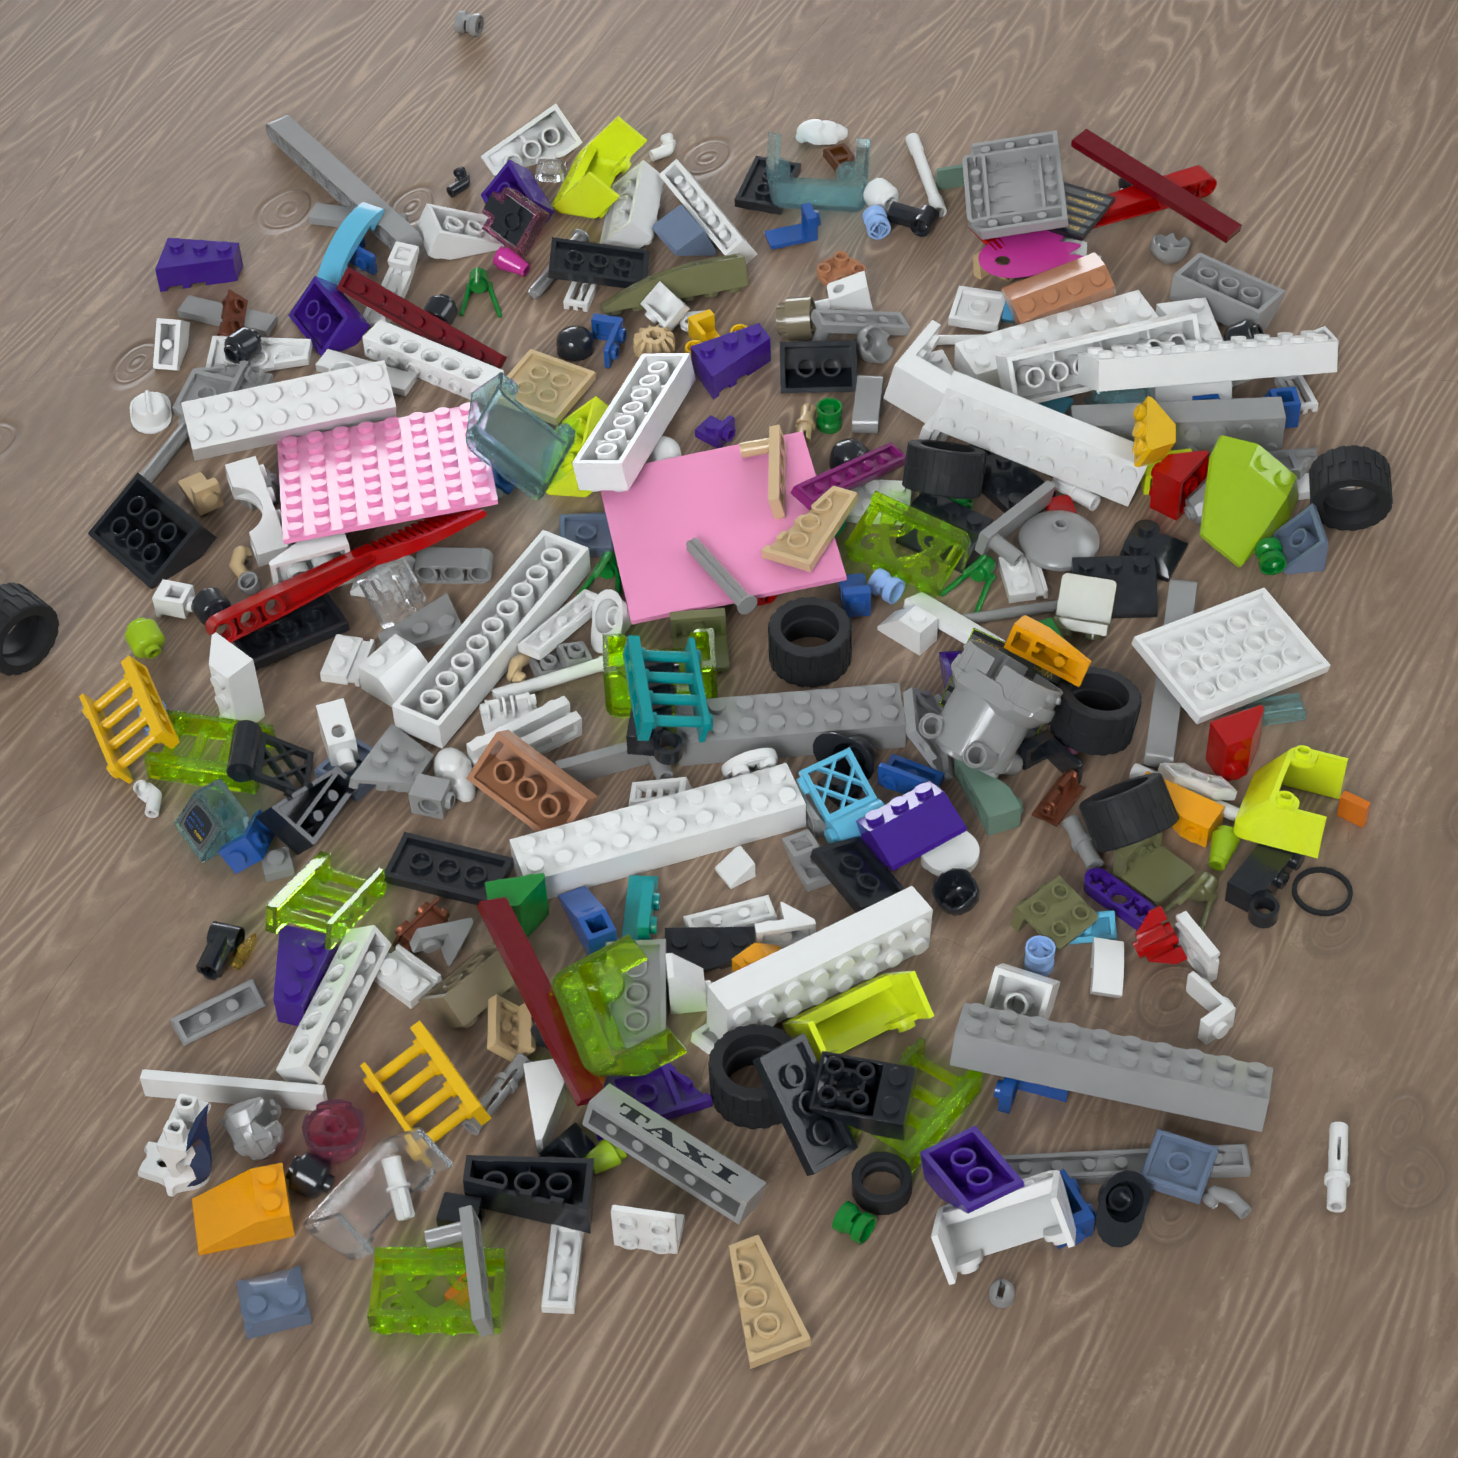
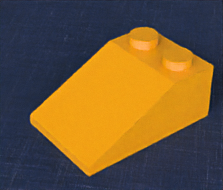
(244, 1211)

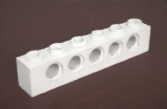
(706, 211)
(427, 359)
(334, 1006)

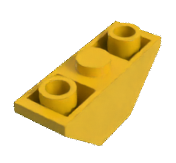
(1152, 433)

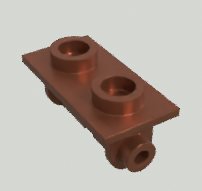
(232, 313)
(1059, 798)
(426, 915)

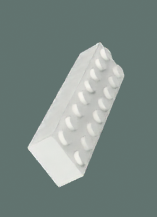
(977, 355)
(1052, 368)
(288, 408)
(634, 422)
(1039, 438)
(821, 964)

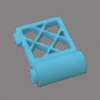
(841, 823)

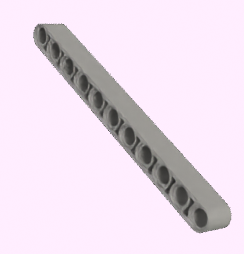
(339, 180)

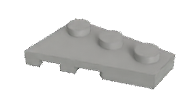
(428, 626)

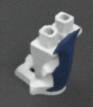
(182, 1147)

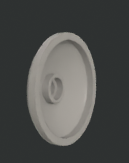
(1056, 537)

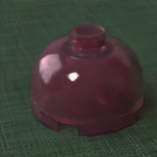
(334, 1130)

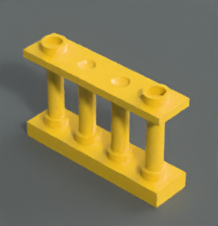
(152, 713)
(438, 1065)

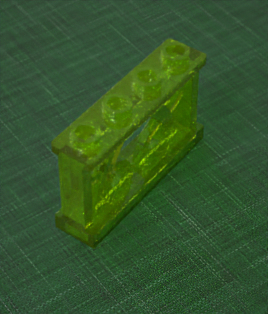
(892, 512)
(417, 1315)

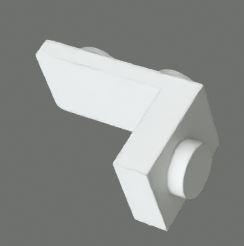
(1220, 1009)

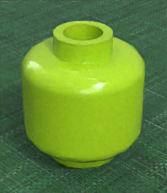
(144, 638)

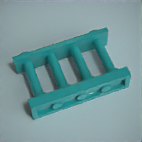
(643, 699)

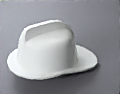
(150, 412)
(608, 617)

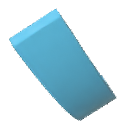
(347, 240)

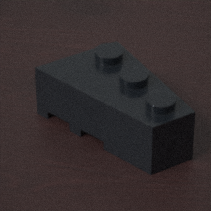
(309, 811)

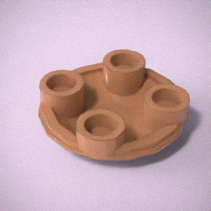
(838, 267)

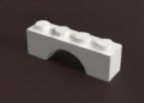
(248, 484)

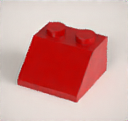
(1175, 480)
(1234, 743)

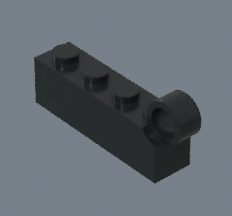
(660, 736)
(1258, 880)

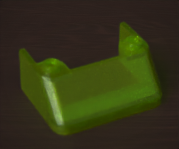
(584, 997)

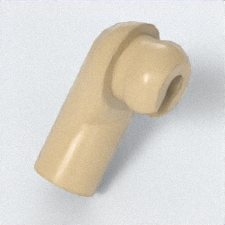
(239, 556)
(516, 663)

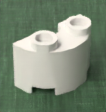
(664, 307)

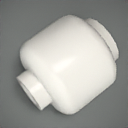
(880, 193)

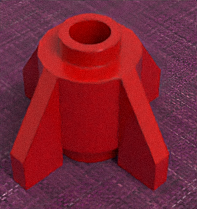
(1157, 939)

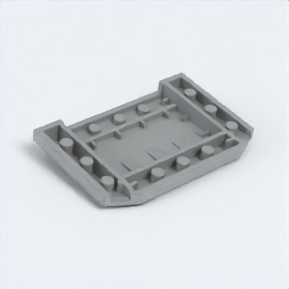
(1015, 186)

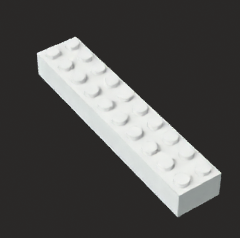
(1207, 361)
(487, 640)
(662, 831)

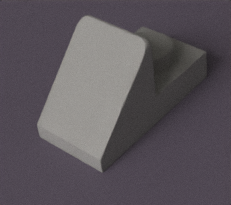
(445, 935)

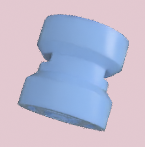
(876, 222)
(883, 584)
(1039, 955)

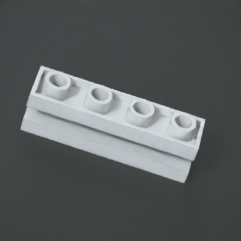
(541, 729)

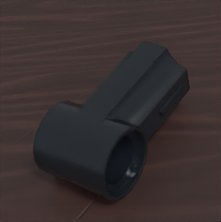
(918, 220)
(221, 944)

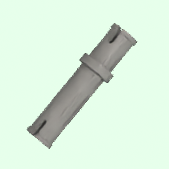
(514, 1068)

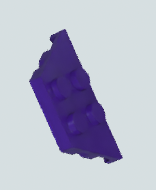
(662, 1092)

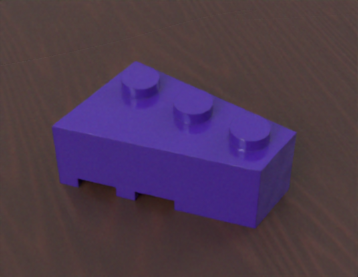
(198, 261)
(729, 357)
(299, 971)

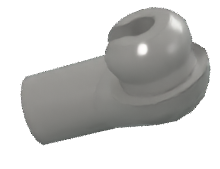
(1228, 1197)

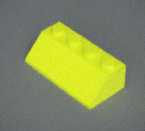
(583, 422)

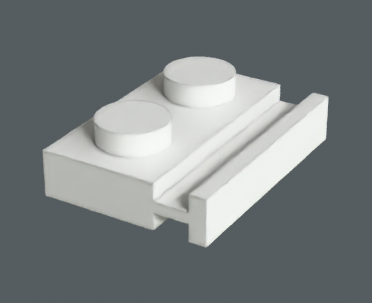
(1022, 581)
(344, 658)
(1197, 947)
(406, 976)

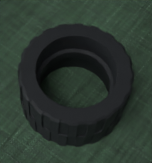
(1347, 468)
(944, 469)
(803, 619)
(33, 632)
(1098, 714)
(1129, 812)
(733, 1051)

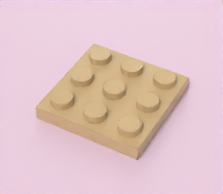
(549, 385)

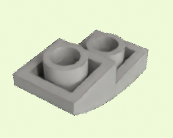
(565, 656)

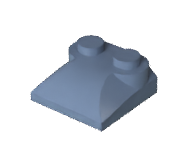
(273, 1302)

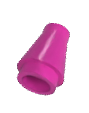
(509, 261)

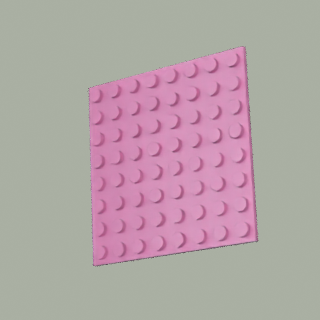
(380, 474)
(727, 508)

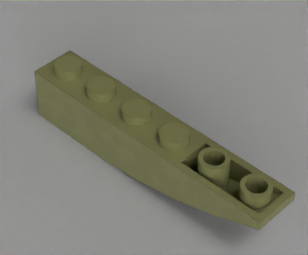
(684, 282)

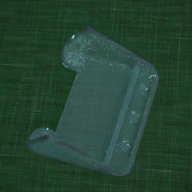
(515, 438)

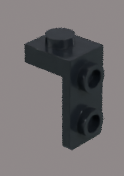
(1046, 746)

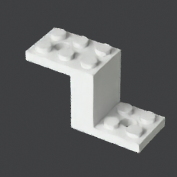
(918, 384)

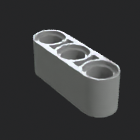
(867, 404)
(453, 565)

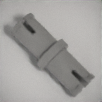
(1082, 842)

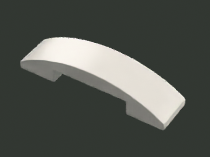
(398, 277)

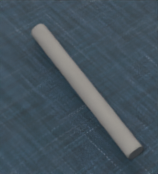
(1012, 612)

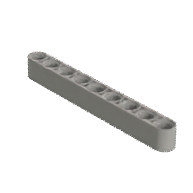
(1165, 707)

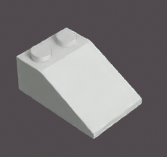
(454, 233)
(307, 555)

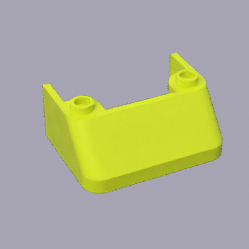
(588, 181)
(1274, 815)
(862, 1013)

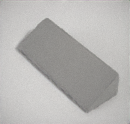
(217, 1012)

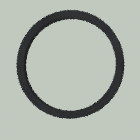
(1301, 904)

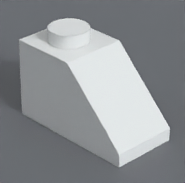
(170, 343)
(911, 628)
(685, 985)

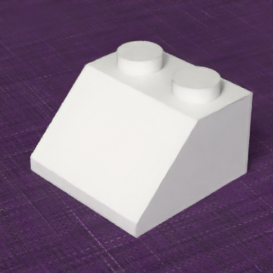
(391, 669)
(1021, 991)

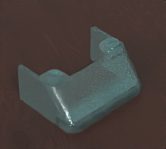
(840, 194)

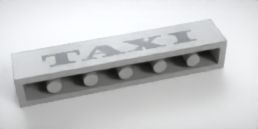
(674, 1153)

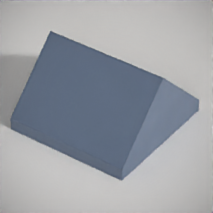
(683, 234)
(1303, 542)

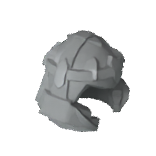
(254, 1127)

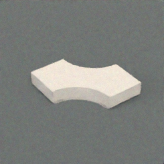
(1209, 785)

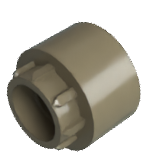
(794, 318)

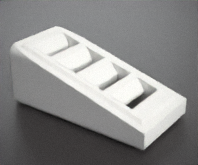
(660, 786)

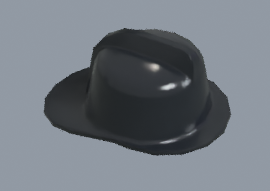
(832, 743)
(1122, 1207)

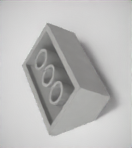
(1228, 291)

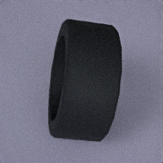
(881, 1162)

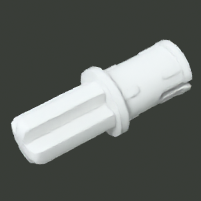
(1077, 494)
(398, 1188)

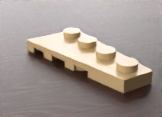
(812, 532)
(766, 1310)

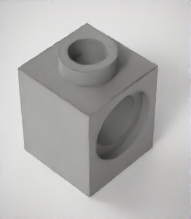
(431, 796)

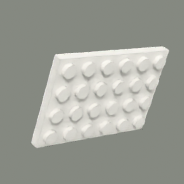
(1230, 655)

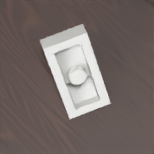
(784, 932)

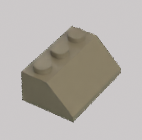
(467, 988)

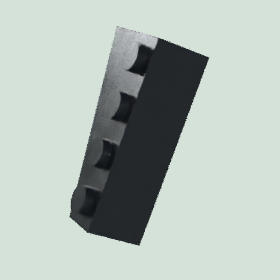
(534, 1187)

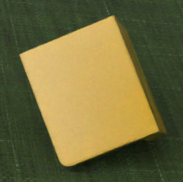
(702, 326)

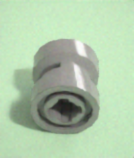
(469, 23)

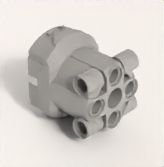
(990, 710)

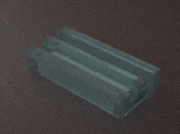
(1276, 704)

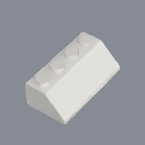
(636, 210)

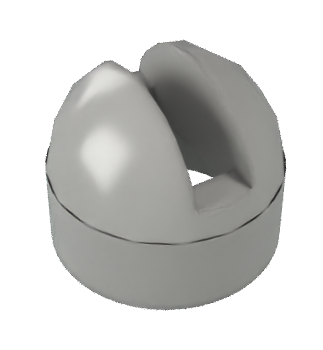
(249, 583)
(1009, 1293)

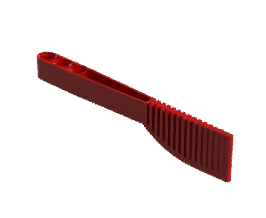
(1134, 202)
(323, 578)

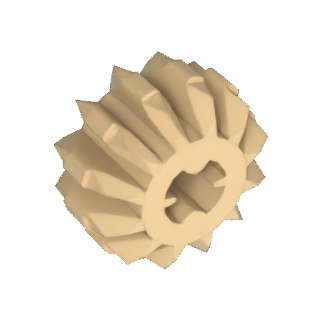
(653, 341)

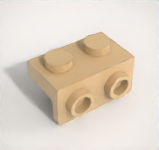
(509, 1028)

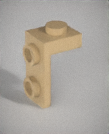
(202, 493)

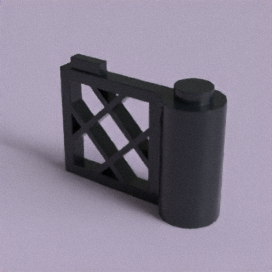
(250, 754)

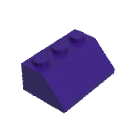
(520, 178)
(328, 317)
(911, 825)

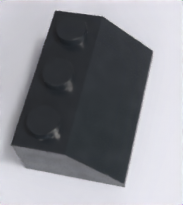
(818, 366)
(953, 514)
(1134, 578)

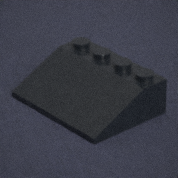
(150, 533)

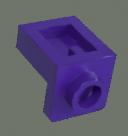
(715, 431)

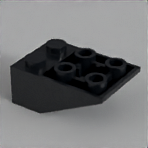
(864, 1093)

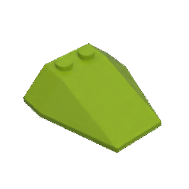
(1244, 498)

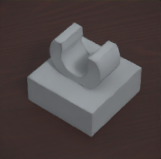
(256, 378)

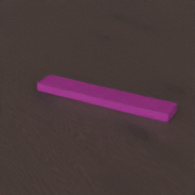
(851, 474)

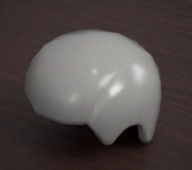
(1168, 248)
(873, 345)

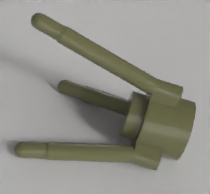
(1199, 890)

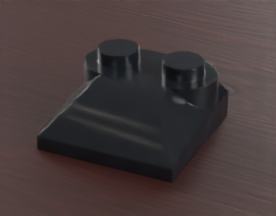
(1147, 539)

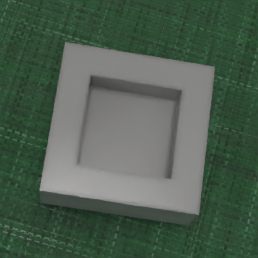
(277, 864)

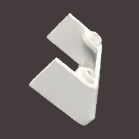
(1020, 1217)

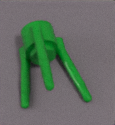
(479, 283)
(607, 569)
(979, 570)

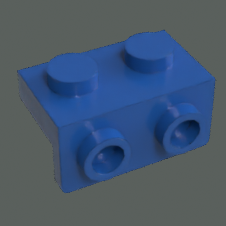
(904, 775)

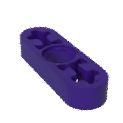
(1116, 887)

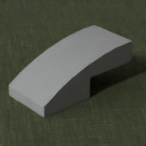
(799, 850)

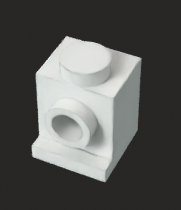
(173, 599)

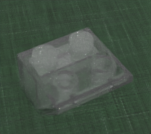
(393, 592)

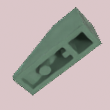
(989, 798)

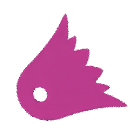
(1028, 254)

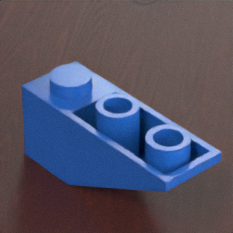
(588, 919)

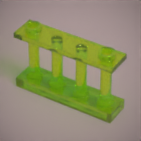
(193, 769)
(311, 882)
(946, 1109)

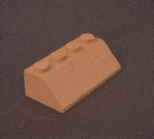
(1059, 289)
(529, 784)

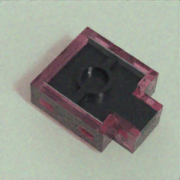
(513, 220)

